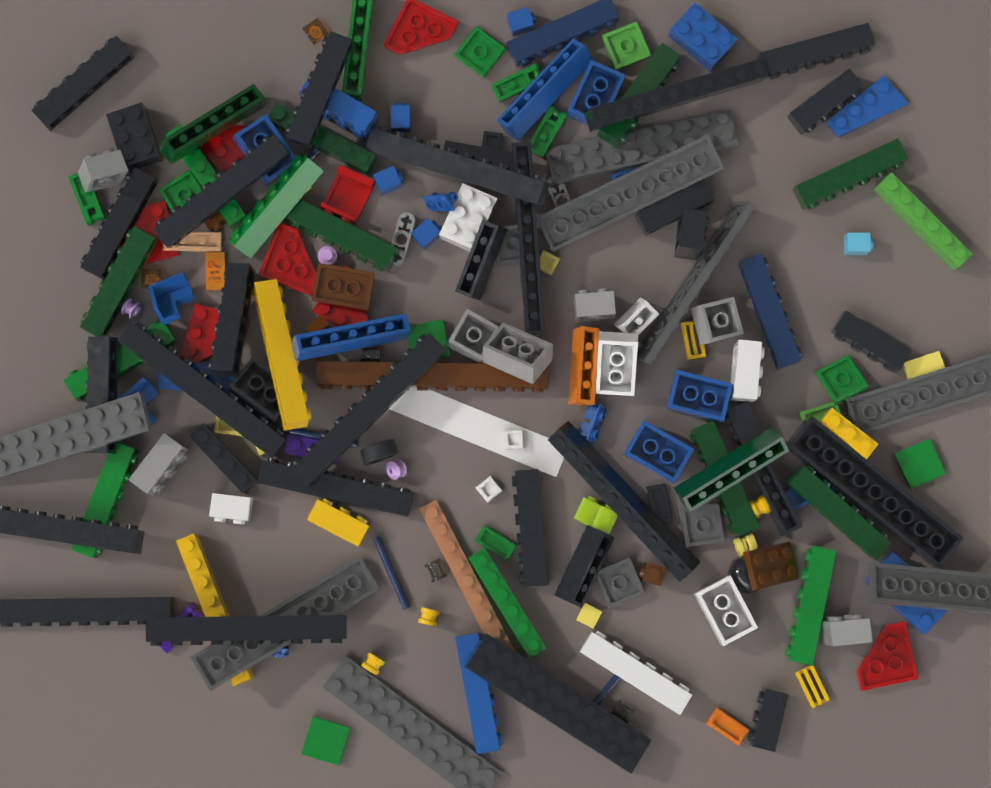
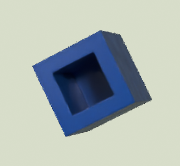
(521, 21)
(400, 117)
(388, 180)
(426, 233)

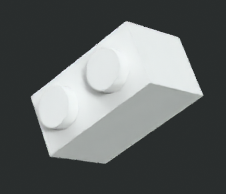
(636, 317)
(231, 507)

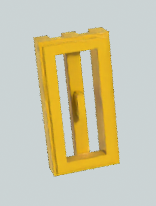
(686, 342)
(819, 701)

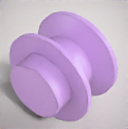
(327, 255)
(130, 308)
(396, 469)

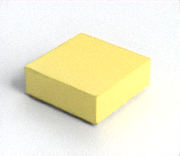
(548, 262)
(589, 615)

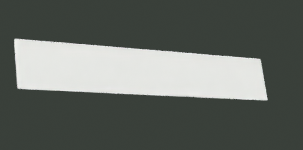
(477, 428)

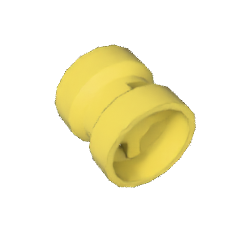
(745, 544)

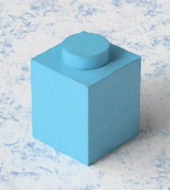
(858, 244)

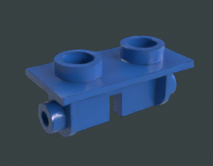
(440, 201)
(596, 415)

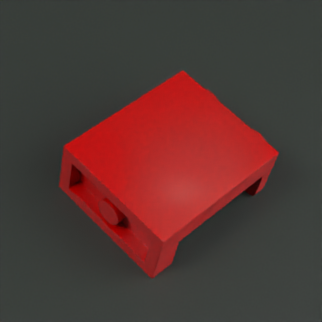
(348, 195)

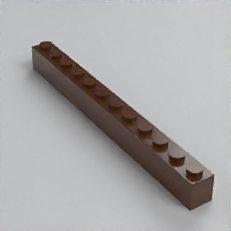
(439, 376)

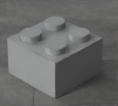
(102, 170)
(594, 306)
(717, 321)
(471, 335)

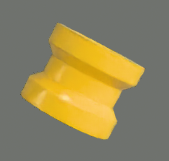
(759, 507)
(428, 616)
(373, 663)

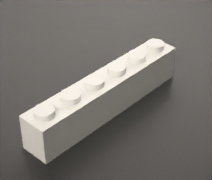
(634, 672)

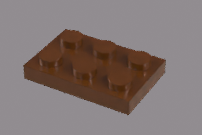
(343, 287)
(770, 565)

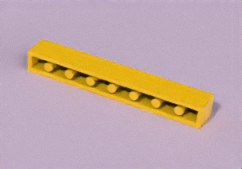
(281, 355)
(206, 586)

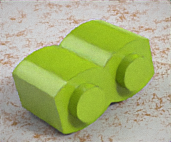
(595, 515)

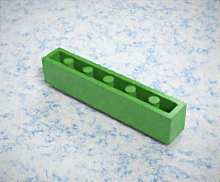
(923, 221)

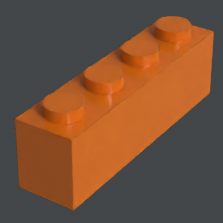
(583, 366)

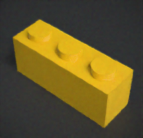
(849, 433)
(339, 522)

